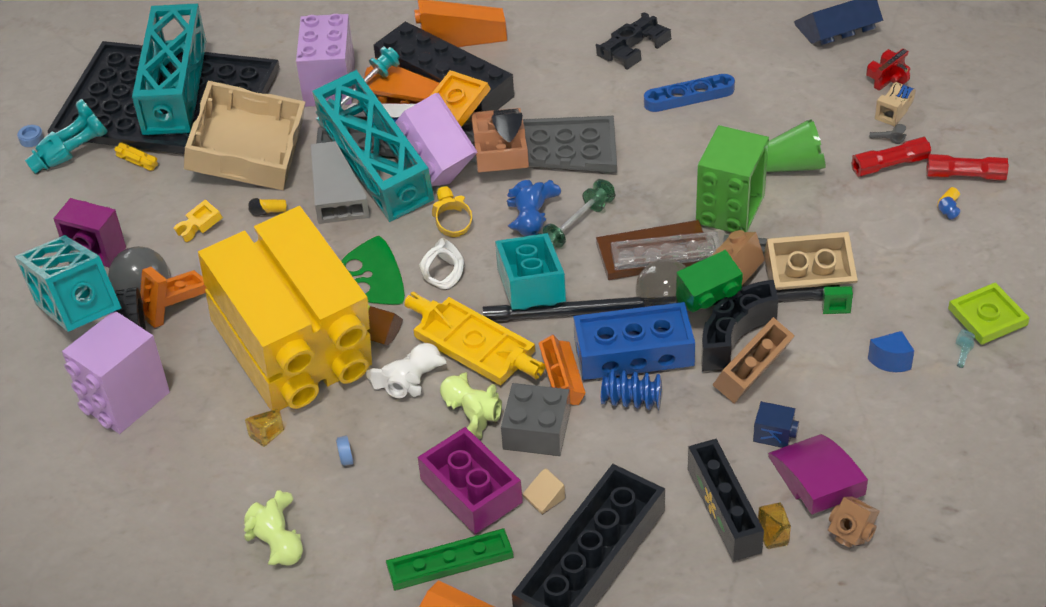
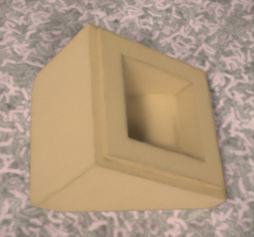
(545, 491)

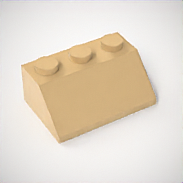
(810, 261)

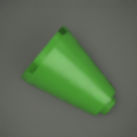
(796, 150)

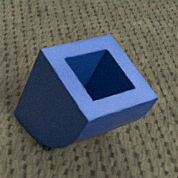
(891, 352)

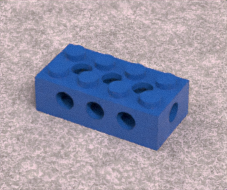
(634, 340)

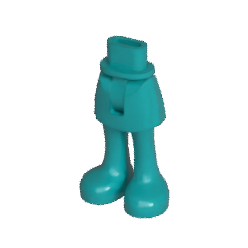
(57, 146)

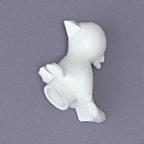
(405, 374)

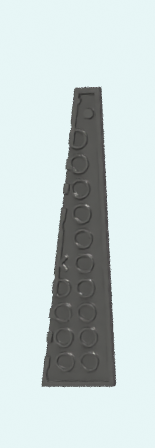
(551, 142)

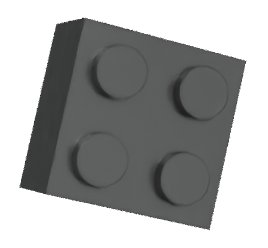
(535, 419)

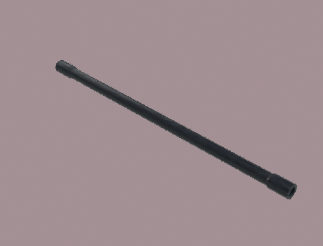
(504, 312)

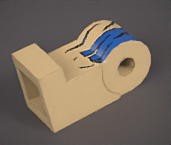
(896, 100)

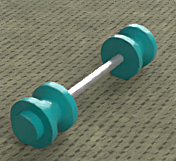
(388, 58)

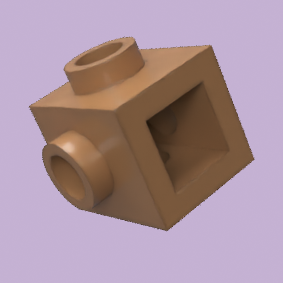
(853, 521)

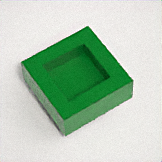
(837, 300)

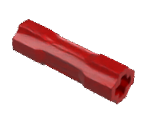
(873, 161)
(987, 168)

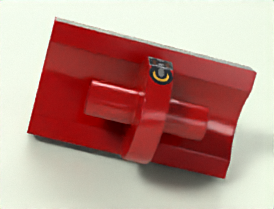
(892, 69)

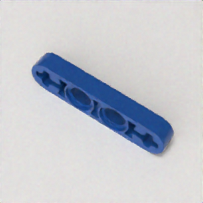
(715, 86)

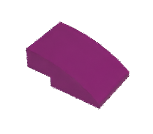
(819, 472)

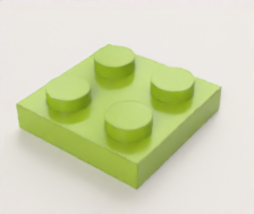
(988, 313)

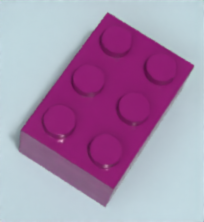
(470, 480)

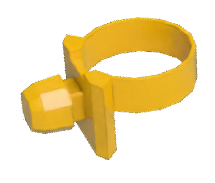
(445, 202)

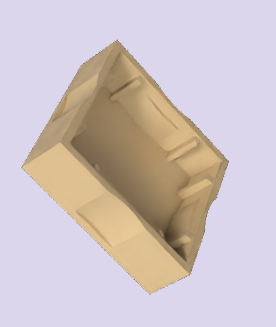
(244, 135)

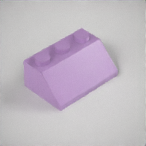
(437, 138)

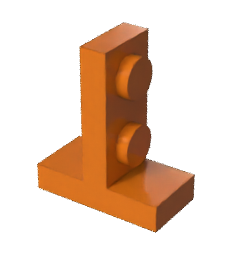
(161, 292)

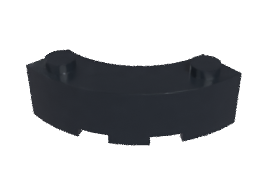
(735, 317)

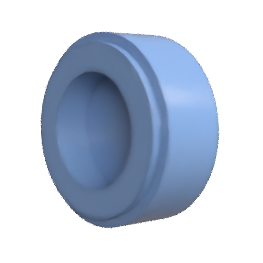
(30, 135)
(344, 450)

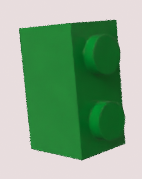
(708, 281)

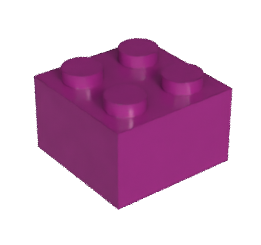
(91, 227)

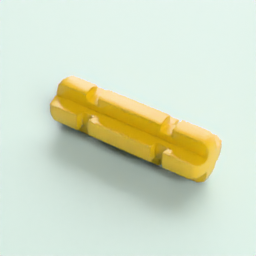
(136, 156)

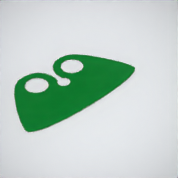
(386, 279)

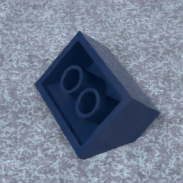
(840, 20)

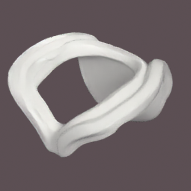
(448, 253)

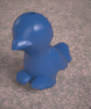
(528, 201)

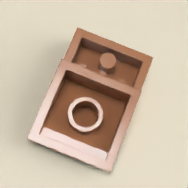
(493, 150)

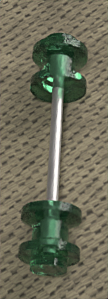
(594, 199)

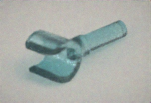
(966, 341)

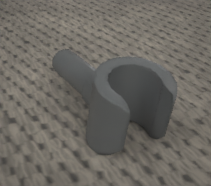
(895, 135)

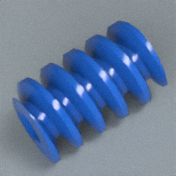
(631, 389)

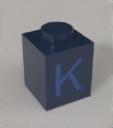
(775, 425)

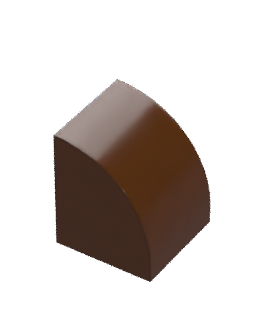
(383, 325)

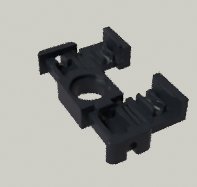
(620, 45)

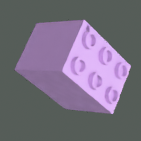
(323, 53)
(116, 372)

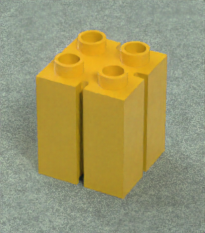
(287, 309)

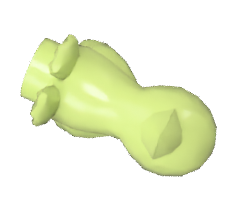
(477, 404)
(269, 525)

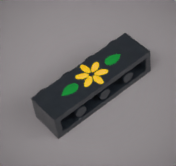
(725, 500)

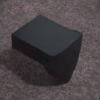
(507, 122)

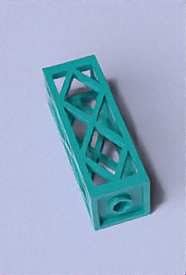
(180, 88)
(409, 185)
(56, 287)

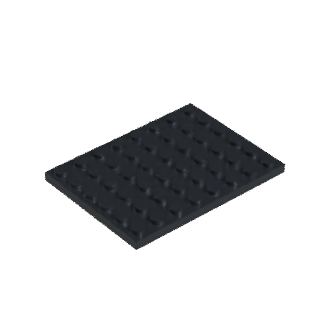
(110, 83)

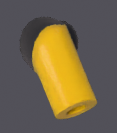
(263, 206)

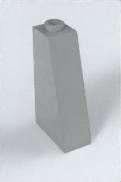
(336, 188)

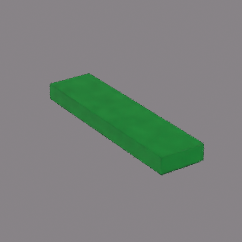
(449, 559)

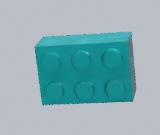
(530, 271)

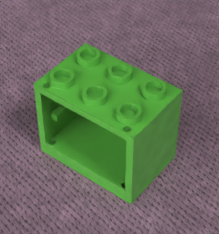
(731, 179)

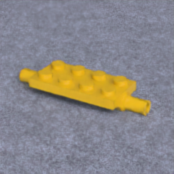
(473, 339)

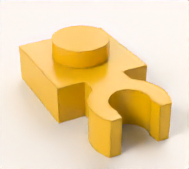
(200, 219)

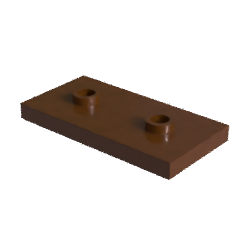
(604, 244)

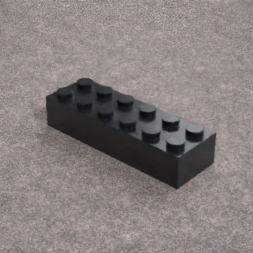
(434, 58)
(593, 543)

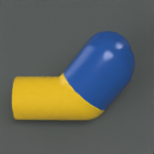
(947, 203)

